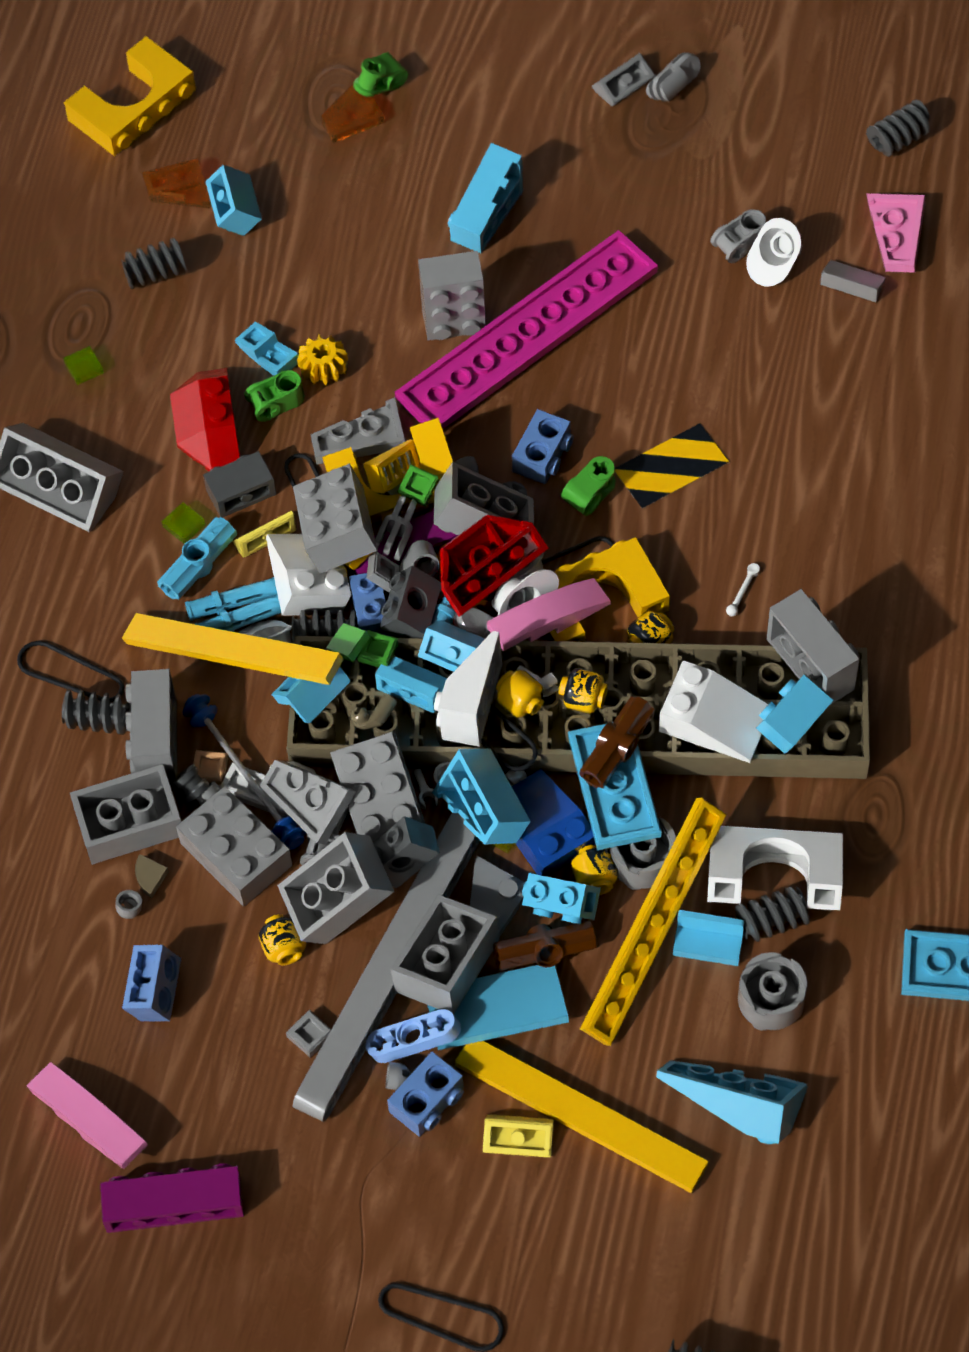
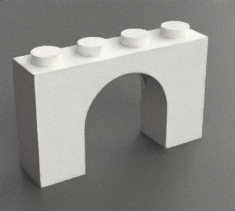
(812, 853)

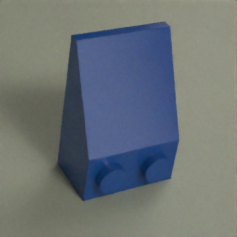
(556, 825)

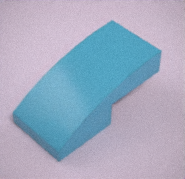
(265, 349)

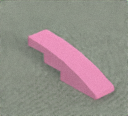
(549, 612)
(87, 1115)

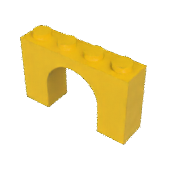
(119, 126)
(433, 456)
(622, 567)

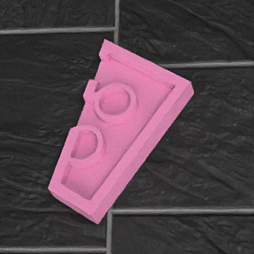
(897, 228)

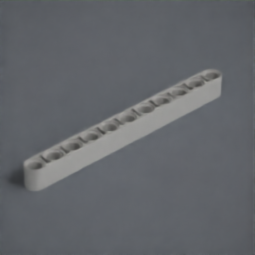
(375, 987)

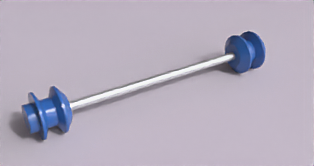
(203, 715)

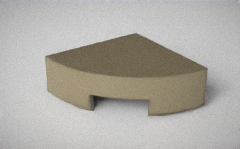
(149, 875)

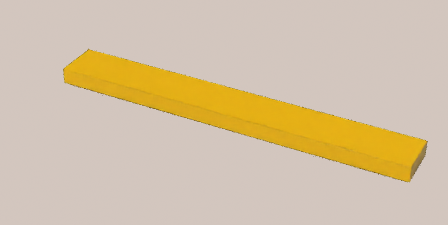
(233, 648)
(653, 922)
(582, 1114)

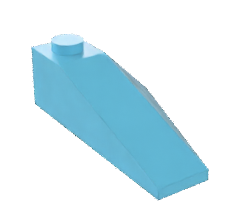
(751, 1105)

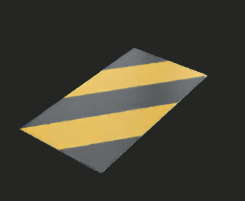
(671, 465)

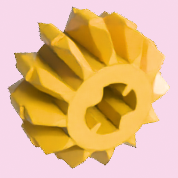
(322, 359)

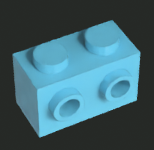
(233, 200)
(794, 713)

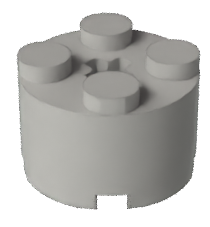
(641, 861)
(788, 985)

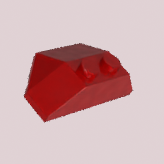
(206, 419)
(486, 558)

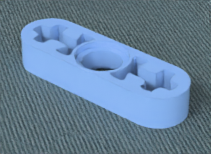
(427, 1039)

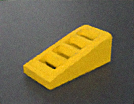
(374, 467)

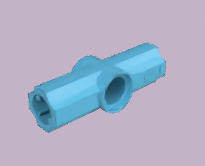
(186, 570)

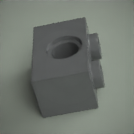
(410, 603)
(406, 849)

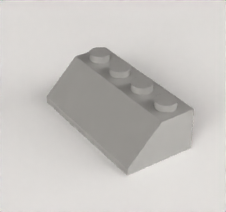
(56, 476)

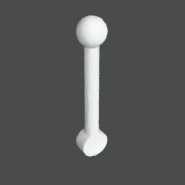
(753, 571)

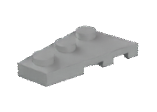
(367, 435)
(307, 798)

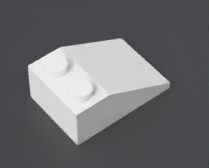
(300, 583)
(469, 694)
(712, 712)

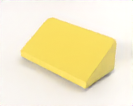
(256, 538)
(518, 1135)

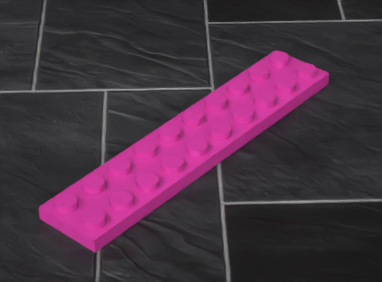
(527, 331)

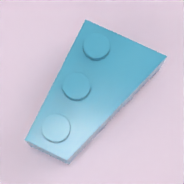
(487, 198)
(483, 797)

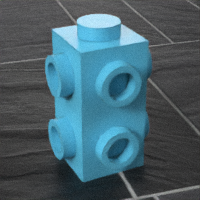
(560, 896)

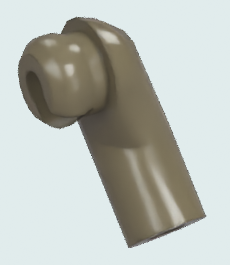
(373, 718)

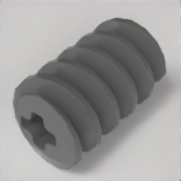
(899, 128)
(153, 262)
(320, 627)
(94, 712)
(773, 913)

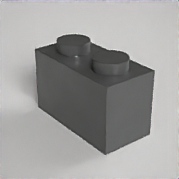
(239, 484)

